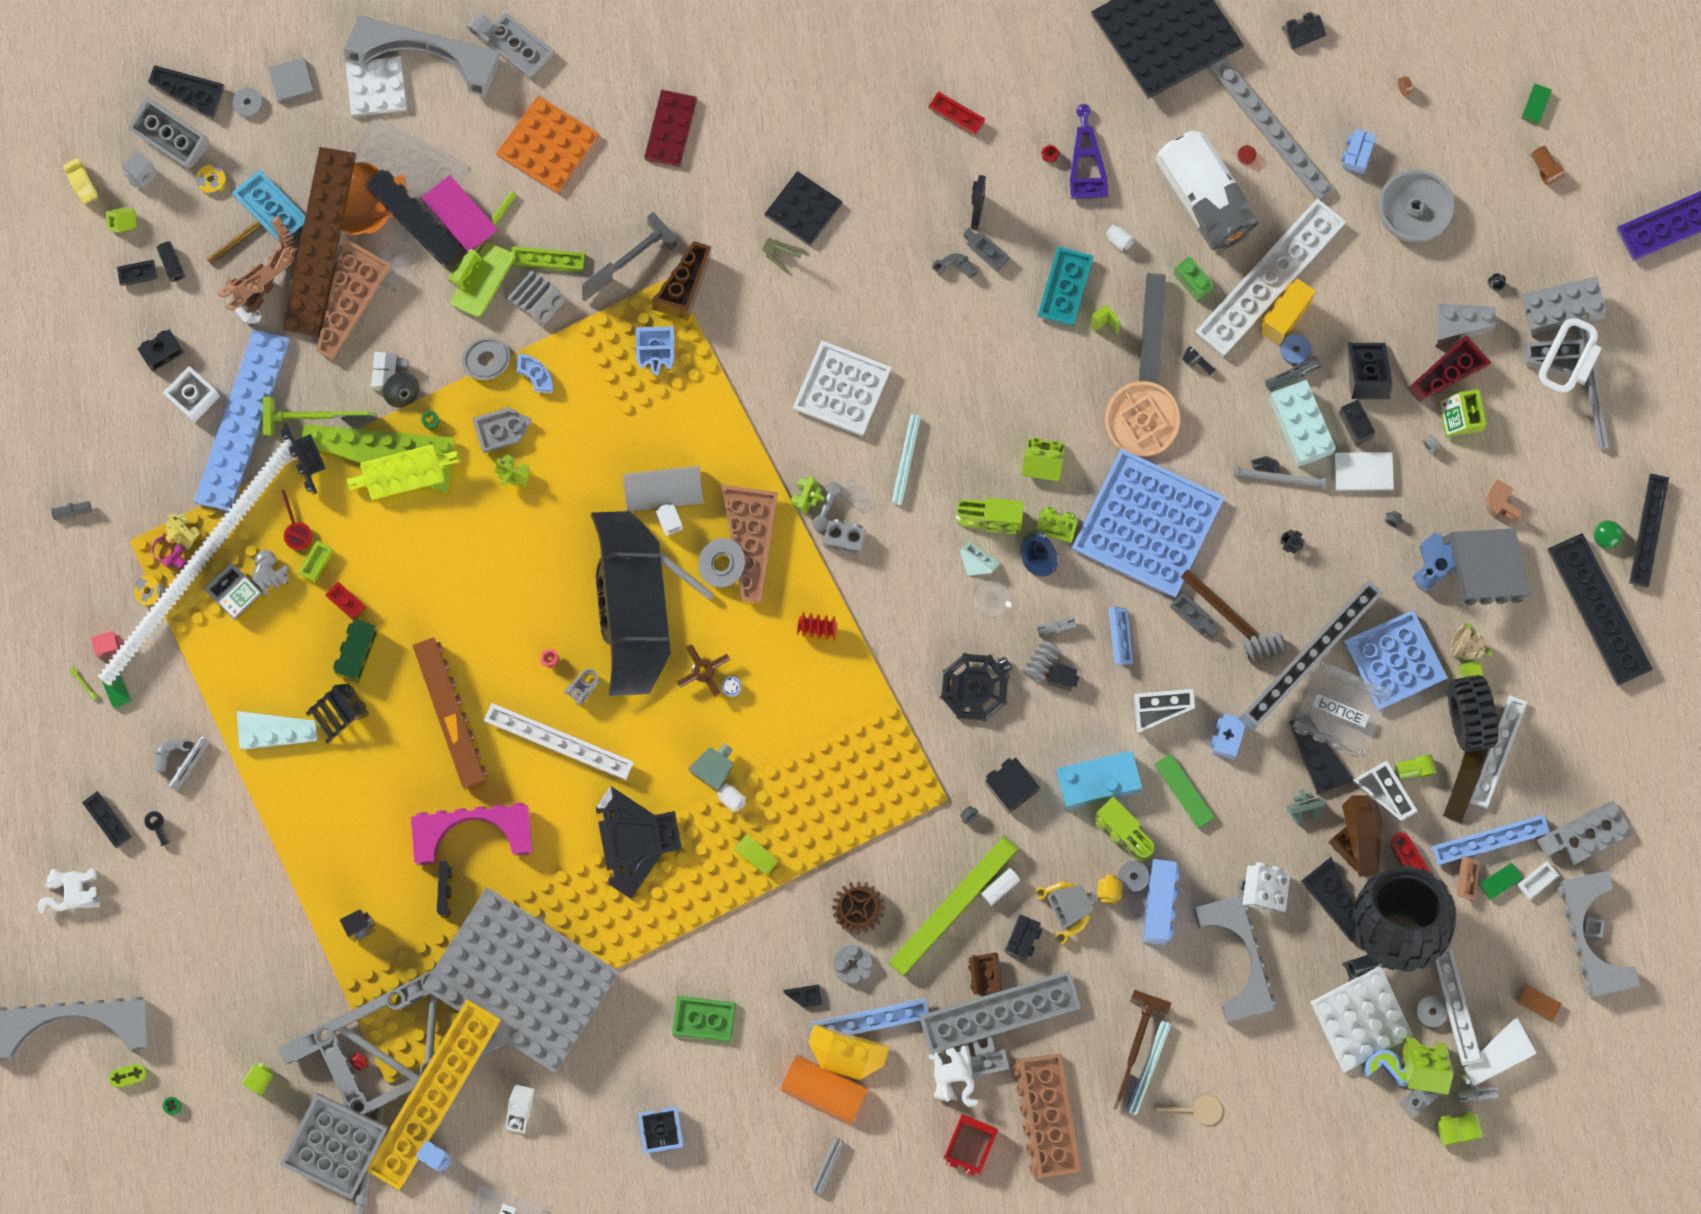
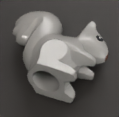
(265, 575)

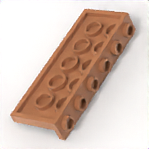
(1047, 1116)

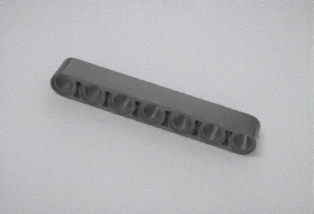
(1152, 327)

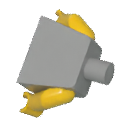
(1070, 905)

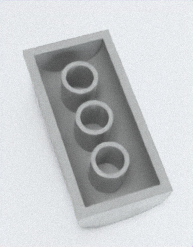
(169, 133)
(662, 487)

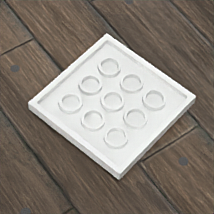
(842, 388)
(1361, 1018)

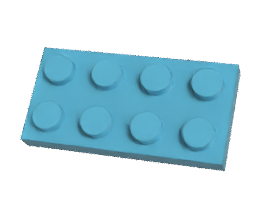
(266, 202)

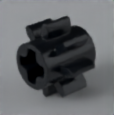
(1292, 541)

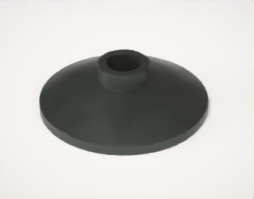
(396, 384)

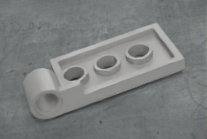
(486, 32)
(1559, 838)

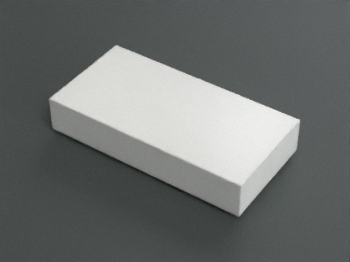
(1538, 880)

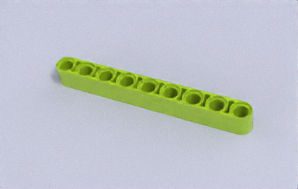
(953, 906)

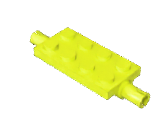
(403, 471)

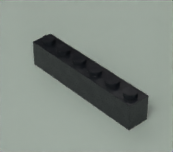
(413, 218)

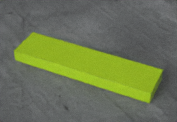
(549, 259)

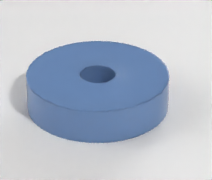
(1295, 357)

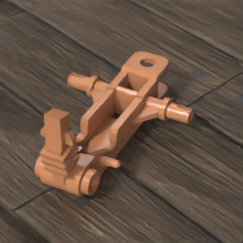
(259, 276)

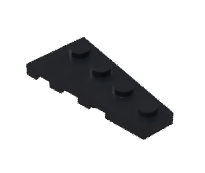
(191, 90)
(1321, 763)
(1331, 894)

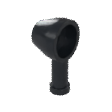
(1192, 357)
(157, 827)

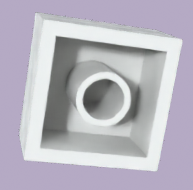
(191, 394)

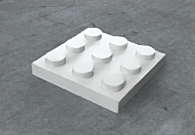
(376, 87)

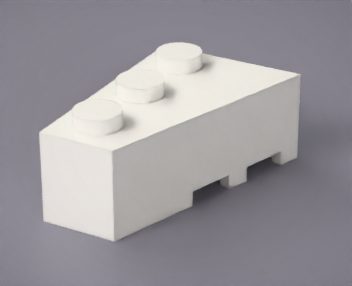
(1161, 706)
(1387, 791)

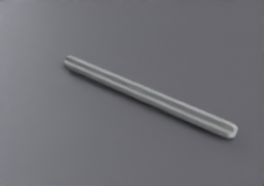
(1595, 399)

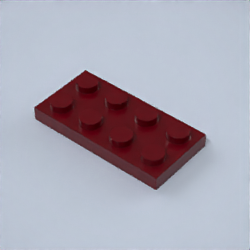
(670, 128)

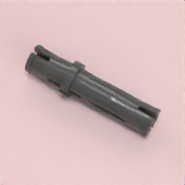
(1299, 370)

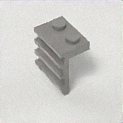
(542, 303)

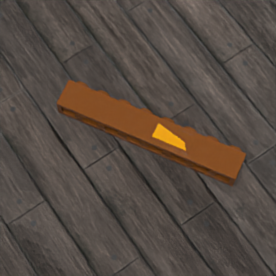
(449, 713)

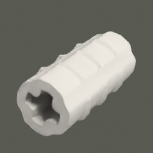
(999, 886)

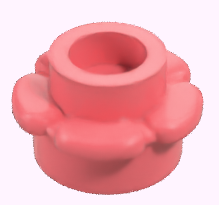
(549, 653)

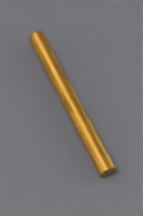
(233, 242)

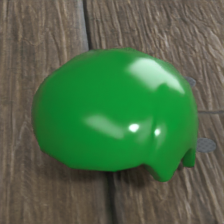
(1608, 534)

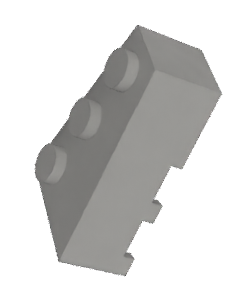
(1456, 321)
(1564, 360)

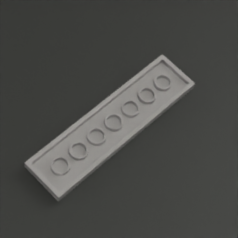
(999, 1012)

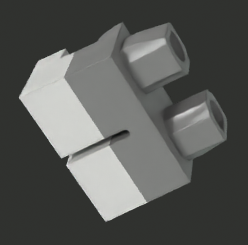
(384, 366)

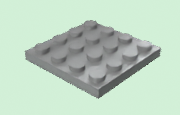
(334, 1145)

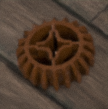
(866, 902)

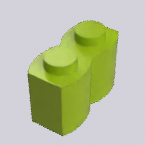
(258, 1078)
(1459, 1129)

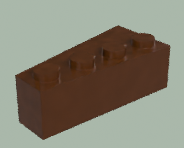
(681, 288)

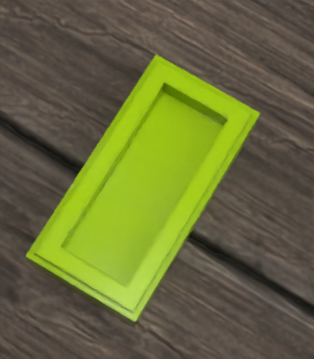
(315, 561)

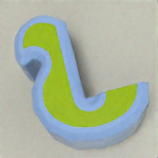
(1390, 1063)

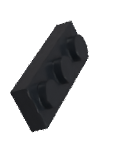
(107, 819)

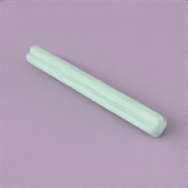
(906, 459)
(1149, 1067)

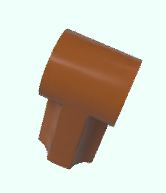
(1549, 169)

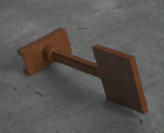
(1149, 1004)

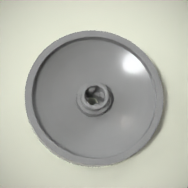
(1420, 191)

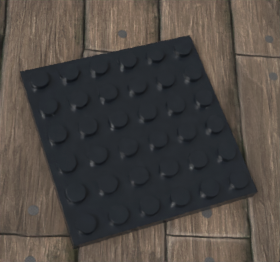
(1166, 38)

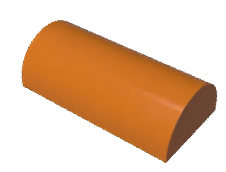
(824, 1089)

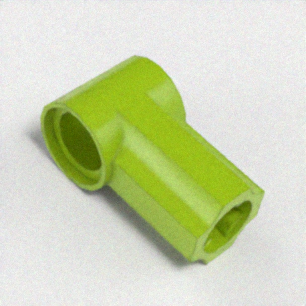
(1420, 766)

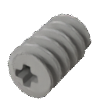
(1263, 645)
(1041, 661)

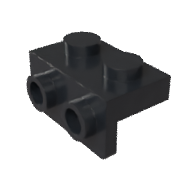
(1304, 30)

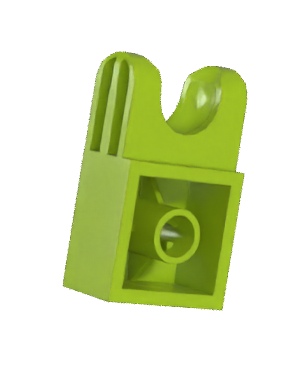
(991, 515)
(1124, 830)
(1427, 1066)

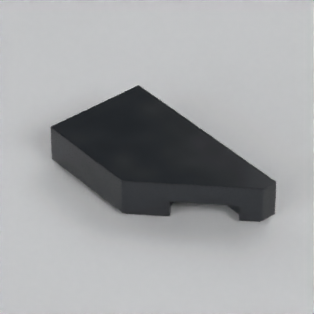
(805, 996)

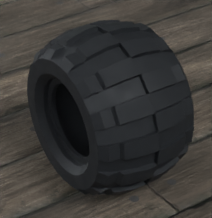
(1407, 894)

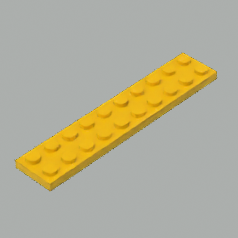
(433, 1093)

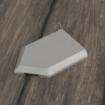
(500, 429)

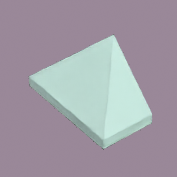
(977, 561)

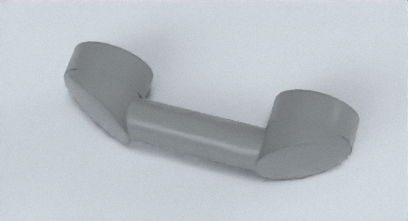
(833, 490)

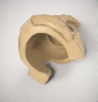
(1466, 647)

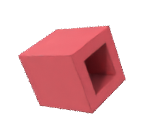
(106, 644)

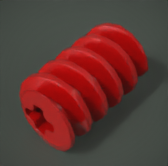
(817, 626)

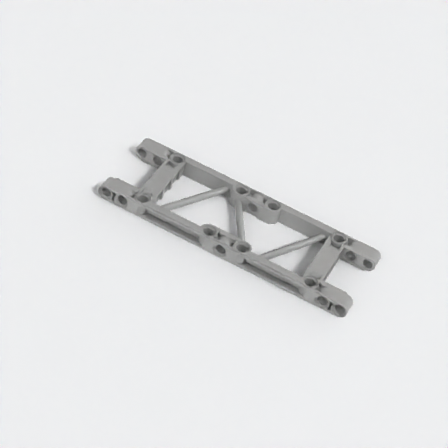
(339, 1062)

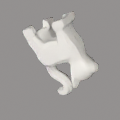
(73, 890)
(956, 1071)

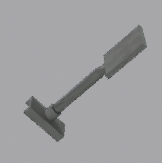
(605, 275)

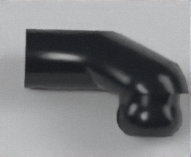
(1267, 461)

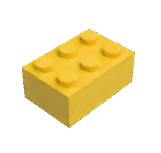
(1287, 311)

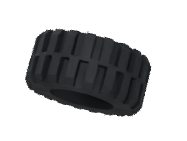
(1473, 713)

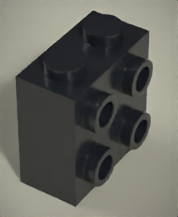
(1011, 784)

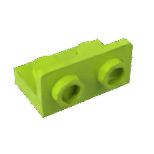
(1057, 524)

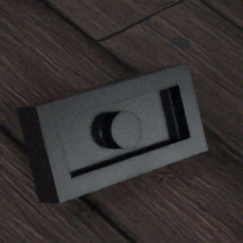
(137, 272)

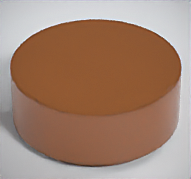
(1405, 85)

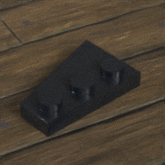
(978, 196)

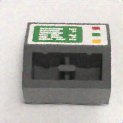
(232, 591)

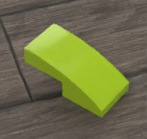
(756, 855)

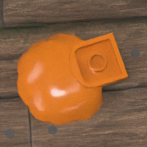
(363, 210)

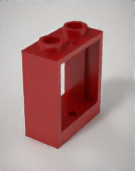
(979, 1126)

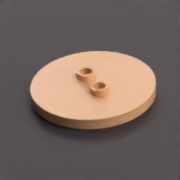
(1142, 418)

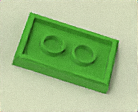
(704, 1019)

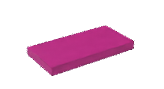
(459, 213)

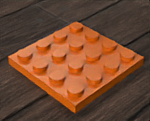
(547, 144)

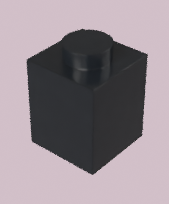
(1064, 677)

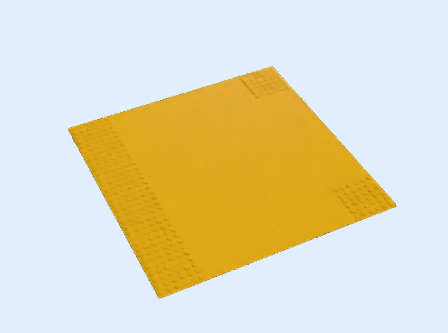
(498, 585)

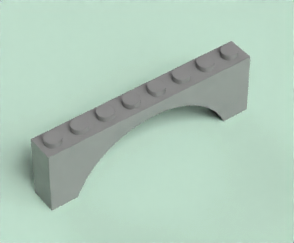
(376, 37)
(126, 1018)

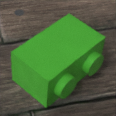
(1193, 279)

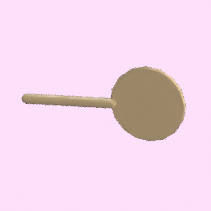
(1206, 1110)

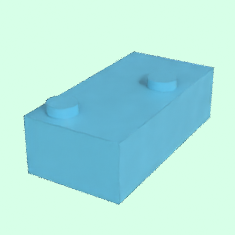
(1098, 780)

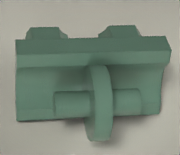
(1314, 805)

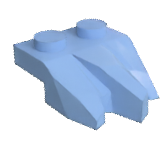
(655, 347)

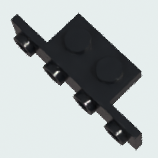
(307, 457)

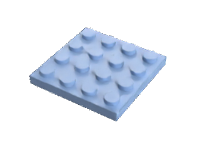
(1396, 657)

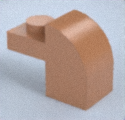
(1497, 503)

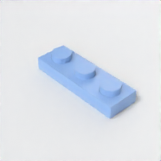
(1120, 636)

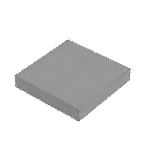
(291, 80)

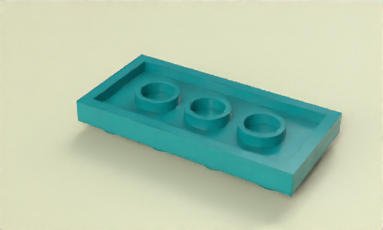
(1065, 286)

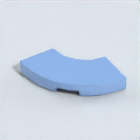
(536, 373)

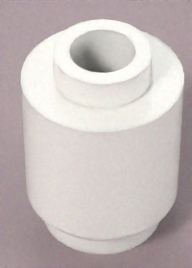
(1119, 237)
(731, 798)

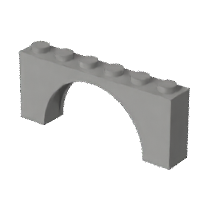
(1231, 917)
(1599, 976)

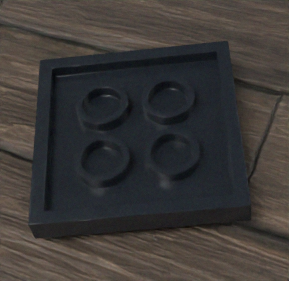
(803, 208)

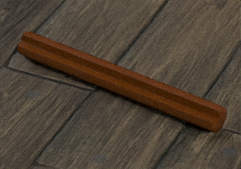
(1218, 604)

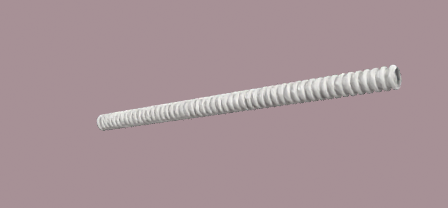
(196, 563)

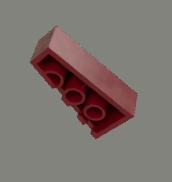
(1454, 366)

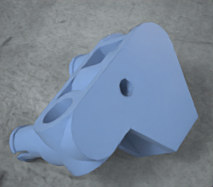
(1434, 555)

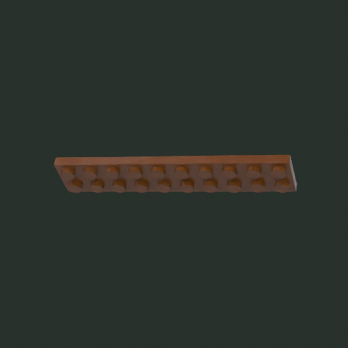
(319, 241)

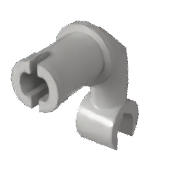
(164, 751)

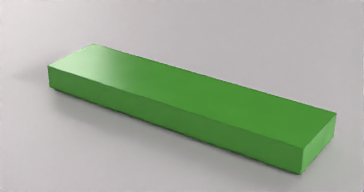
(1184, 791)

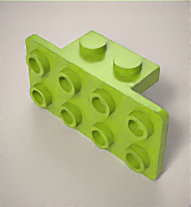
(480, 278)

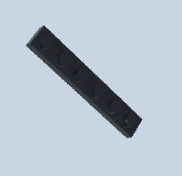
(1649, 530)

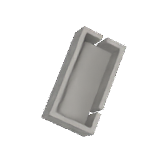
(1552, 306)

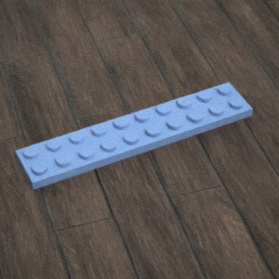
(241, 421)

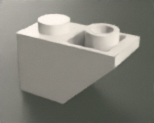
(519, 1108)

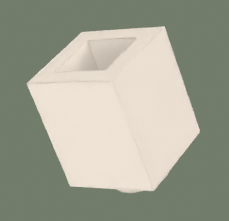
(669, 519)

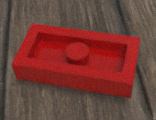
(345, 601)

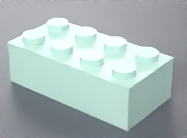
(1302, 423)

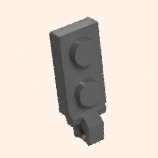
(986, 249)
(1194, 615)

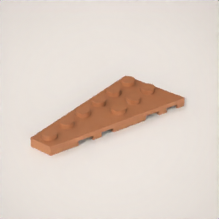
(352, 288)
(751, 527)

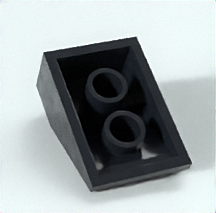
(1369, 371)

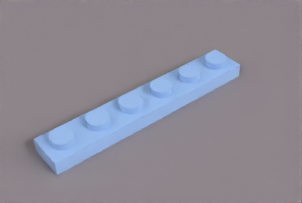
(1490, 840)
(876, 1018)

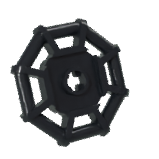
(966, 694)

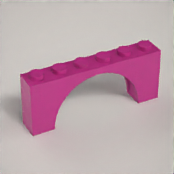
(431, 829)

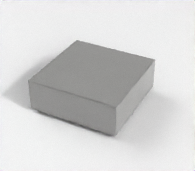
(1594, 928)

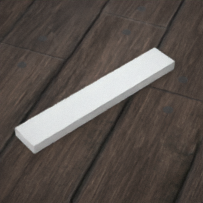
(1497, 755)
(1457, 1008)

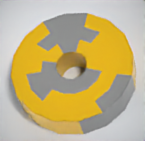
(205, 174)
(141, 590)

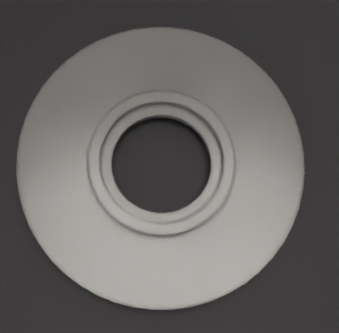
(497, 367)
(736, 562)

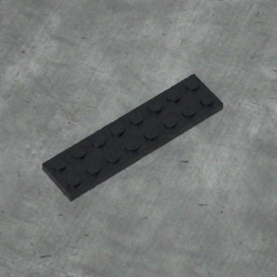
(1599, 609)

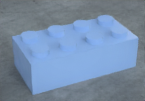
(1159, 902)

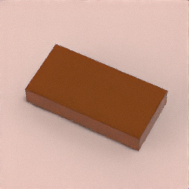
(1539, 1003)

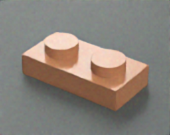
(1468, 878)

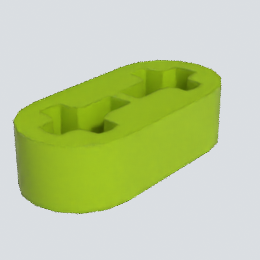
(129, 1080)

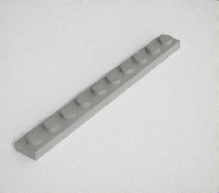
(1271, 129)

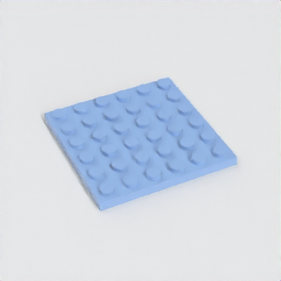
(1147, 523)

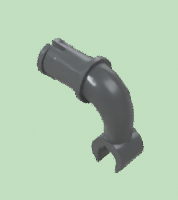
(960, 261)

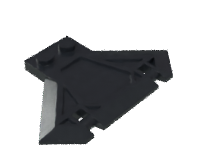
(634, 839)

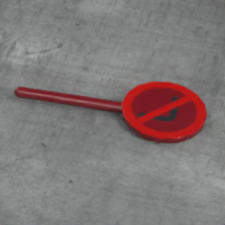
(297, 534)

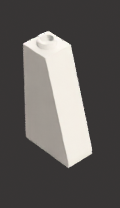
(1501, 1053)

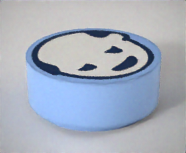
(731, 686)

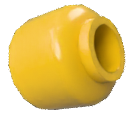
(1110, 889)

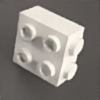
(1266, 888)

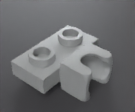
(987, 1060)

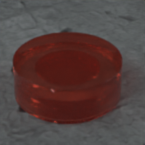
(1246, 155)

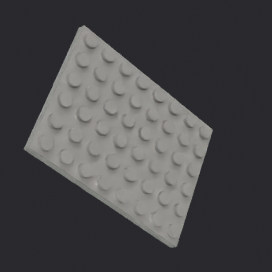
(523, 975)

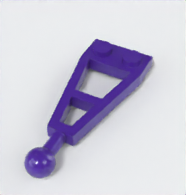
(1088, 187)

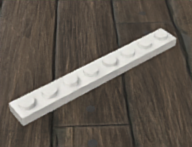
(558, 741)

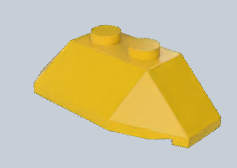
(846, 1053)

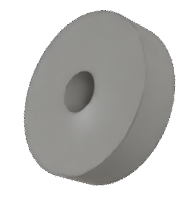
(243, 96)
(1137, 868)
(1423, 1015)

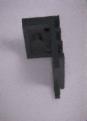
(346, 704)

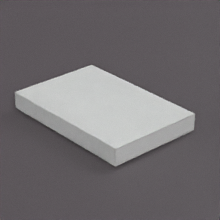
(1364, 471)

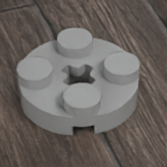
(852, 953)

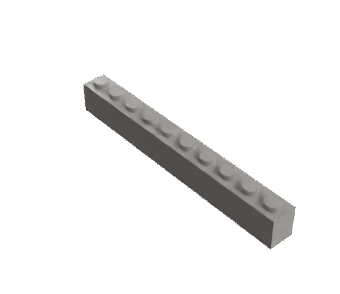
(1310, 655)

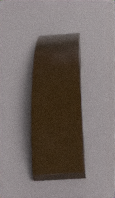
(1464, 785)

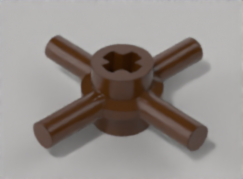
(699, 663)

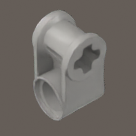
(581, 687)

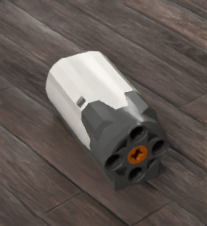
(1207, 190)

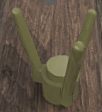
(774, 247)

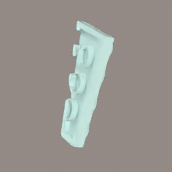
(269, 730)

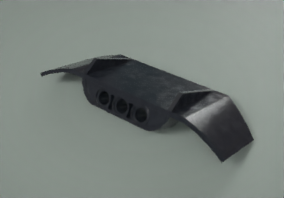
(631, 602)

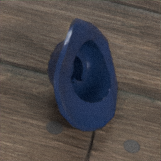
(1039, 554)

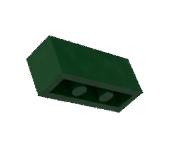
(355, 650)

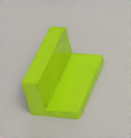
(1105, 316)

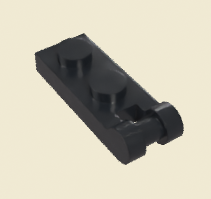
(444, 889)

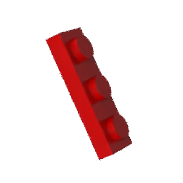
(956, 113)

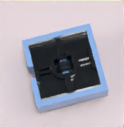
(666, 1125)

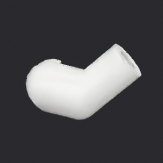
(249, 318)

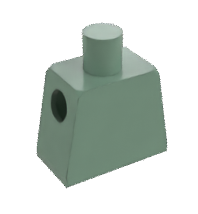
(713, 767)

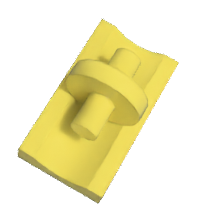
(179, 532)

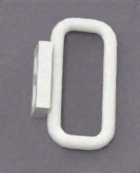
(1584, 364)

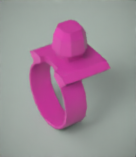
(175, 559)

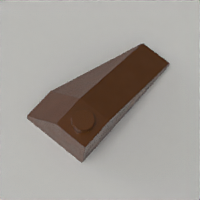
(1365, 831)

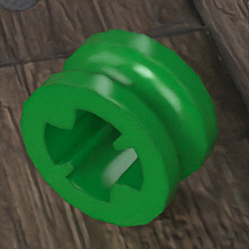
(433, 425)
(177, 1103)

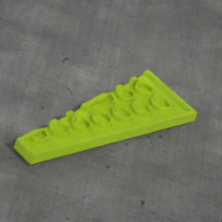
(368, 445)

